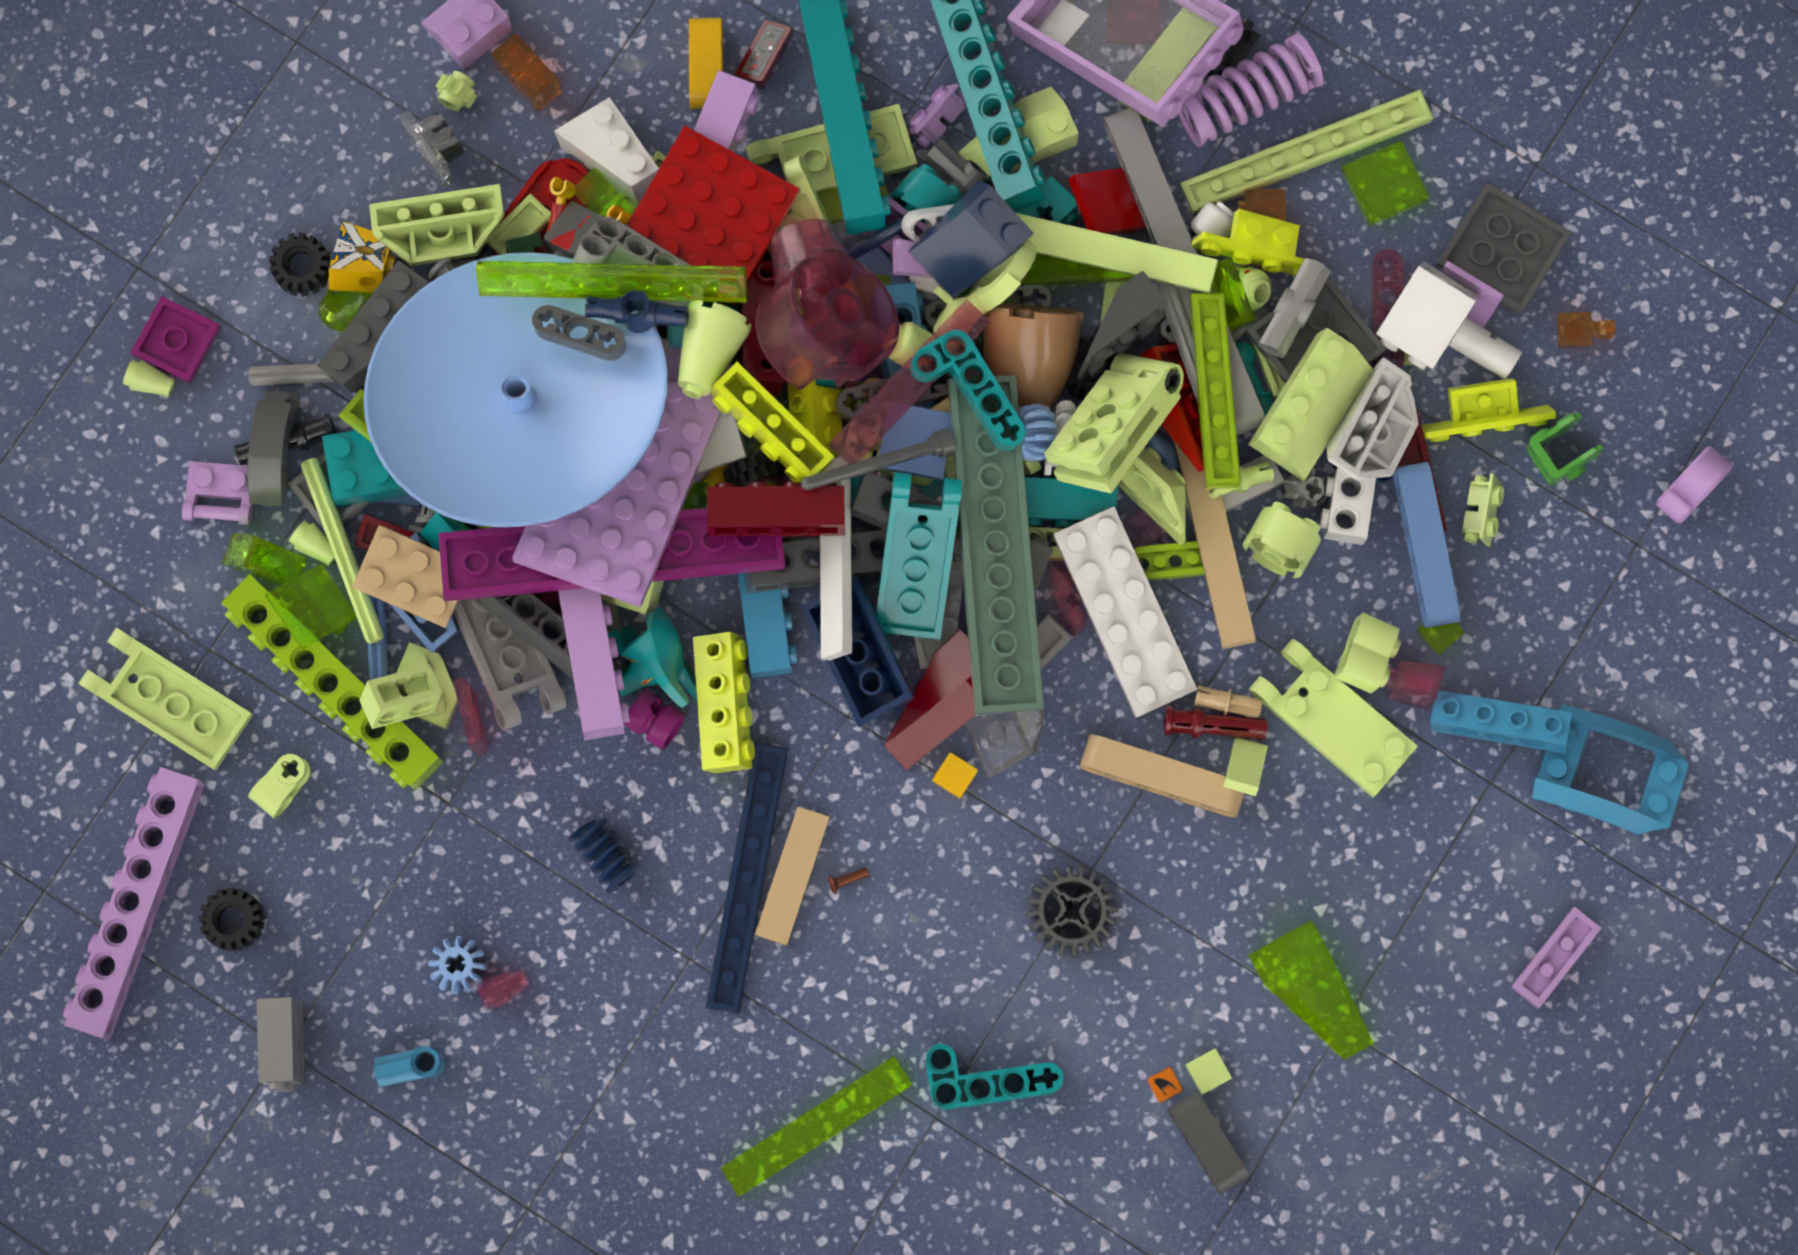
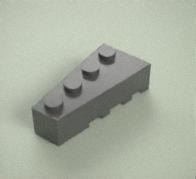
(352, 351)

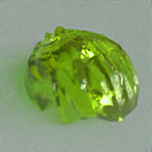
(340, 309)

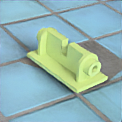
(1487, 498)

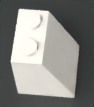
(1426, 316)

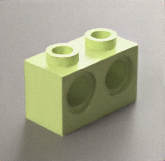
(400, 696)

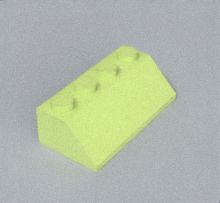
(1312, 403)

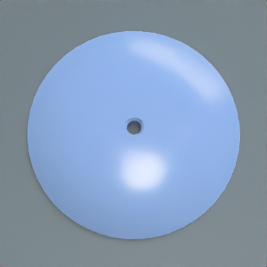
(471, 450)

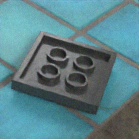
(1505, 246)
(1330, 312)

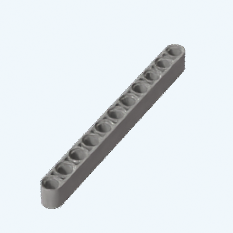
(1169, 231)

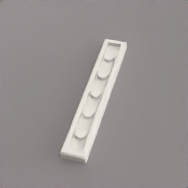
(836, 584)

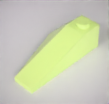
(1046, 124)

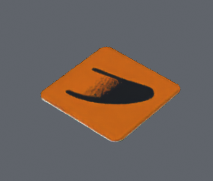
(1164, 1084)

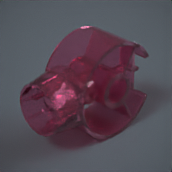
(844, 304)

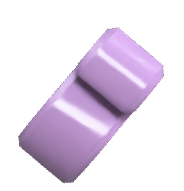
(1694, 484)

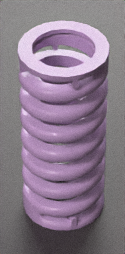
(1290, 52)

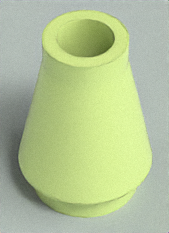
(145, 378)
(312, 542)

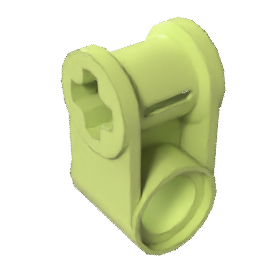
(277, 787)

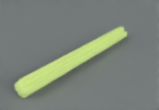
(341, 549)

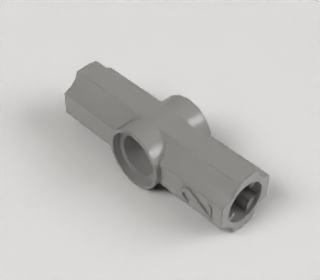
(1294, 308)

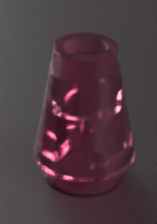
(500, 989)

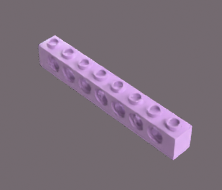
(138, 922)

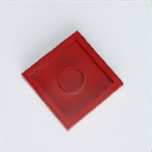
(1106, 202)

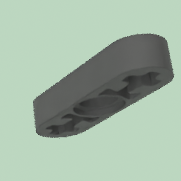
(588, 344)

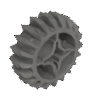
(1061, 898)

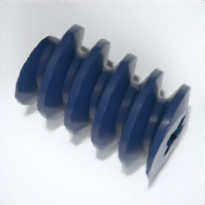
(604, 853)

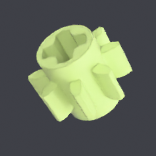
(456, 91)

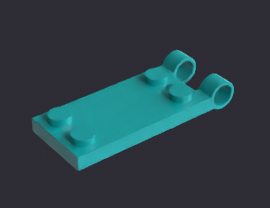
(917, 561)

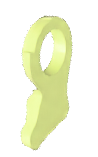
(994, 286)

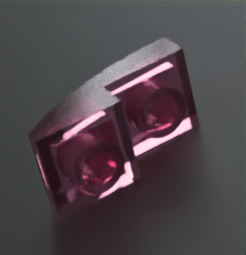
(1061, 591)

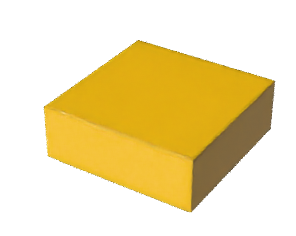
(955, 775)

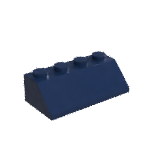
(871, 673)

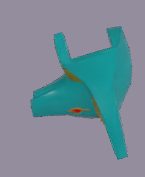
(655, 658)

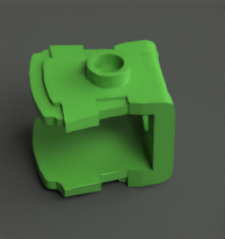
(1544, 462)

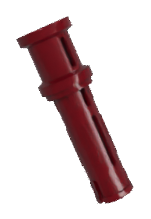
(1198, 723)

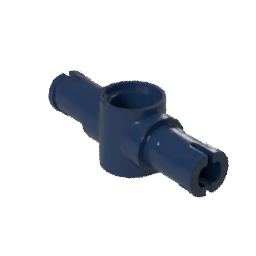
(622, 307)

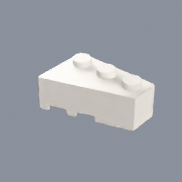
(609, 144)

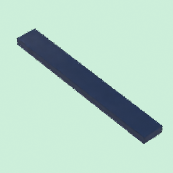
(747, 878)

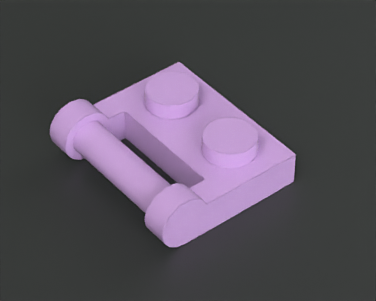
(217, 482)

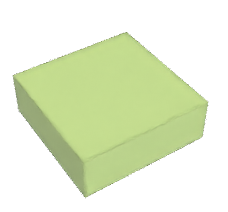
(1208, 1071)

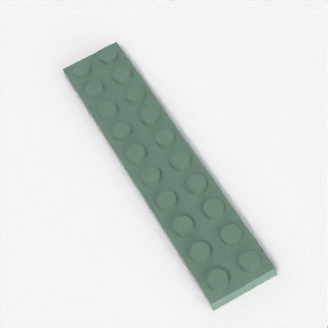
(996, 560)

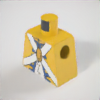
(359, 260)

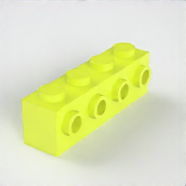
(770, 423)
(723, 702)

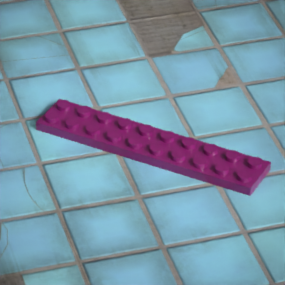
(482, 564)

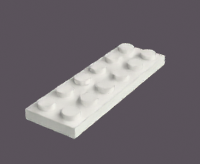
(1124, 612)

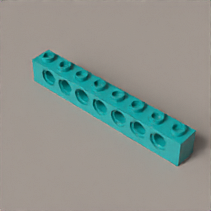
(1027, 183)

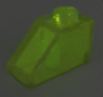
(262, 559)

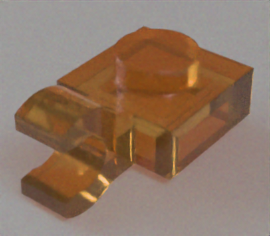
(1577, 329)

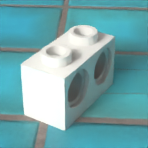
(1356, 508)

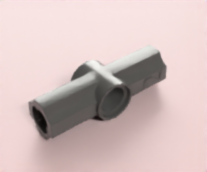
(954, 167)

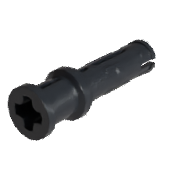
(301, 436)

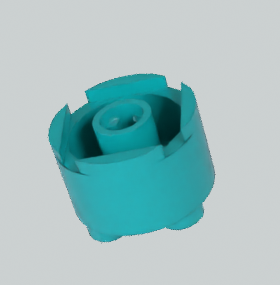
(924, 190)

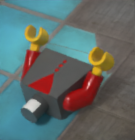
(571, 221)

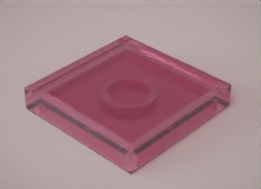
(471, 716)

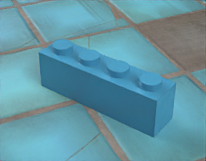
(766, 631)

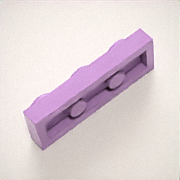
(1556, 957)

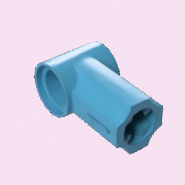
(406, 1066)

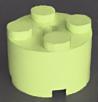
(1283, 540)

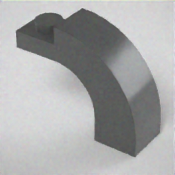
(269, 447)

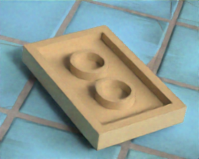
(405, 576)

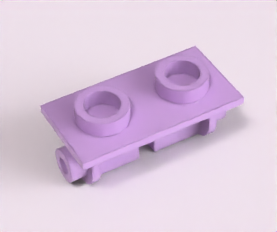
(944, 104)

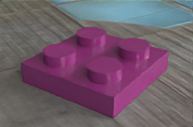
(175, 340)

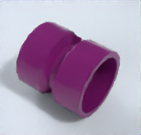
(654, 719)

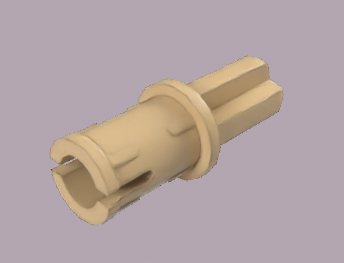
(1228, 702)

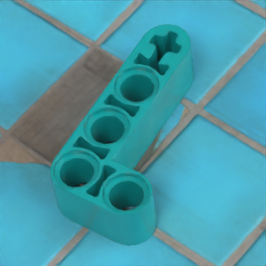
(973, 393)
(994, 1078)

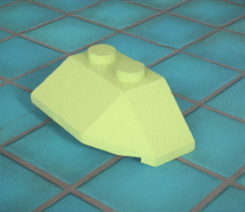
(438, 224)
(1157, 492)

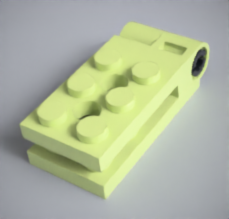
(1115, 422)

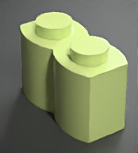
(1368, 653)

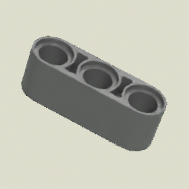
(1208, 1143)

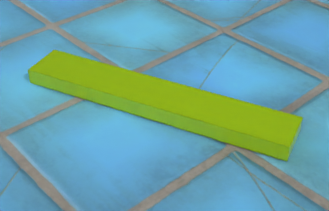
(1215, 390)

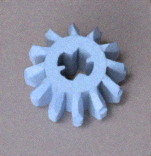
(1039, 431)
(457, 953)

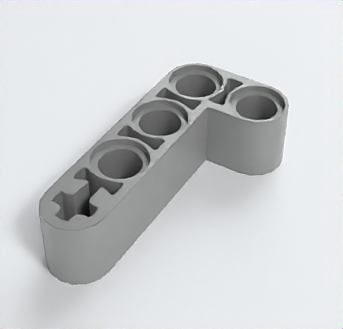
(616, 243)

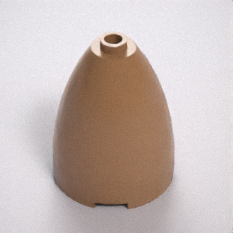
(1034, 346)

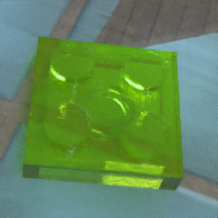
(1385, 183)

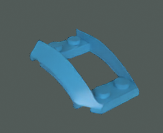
(1661, 791)

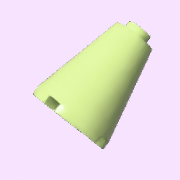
(709, 346)

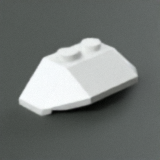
(1376, 425)

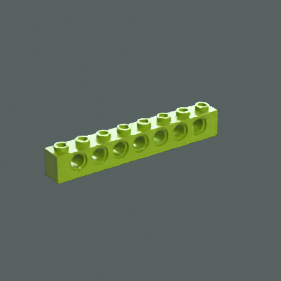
(421, 761)

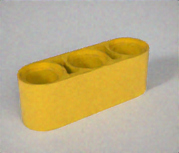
(704, 57)

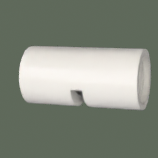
(1490, 353)

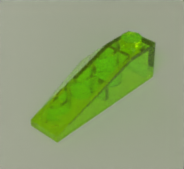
(1308, 982)

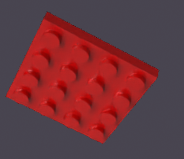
(712, 205)

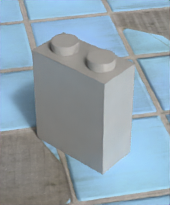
(280, 1043)

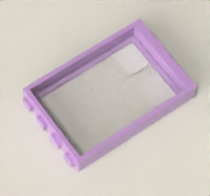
(1133, 49)

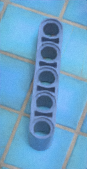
(1426, 545)

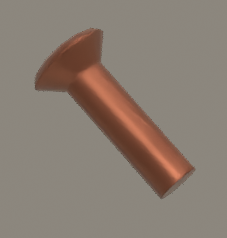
(836, 883)

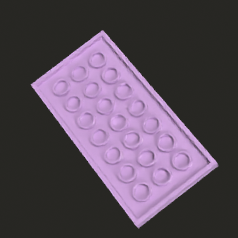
(623, 534)

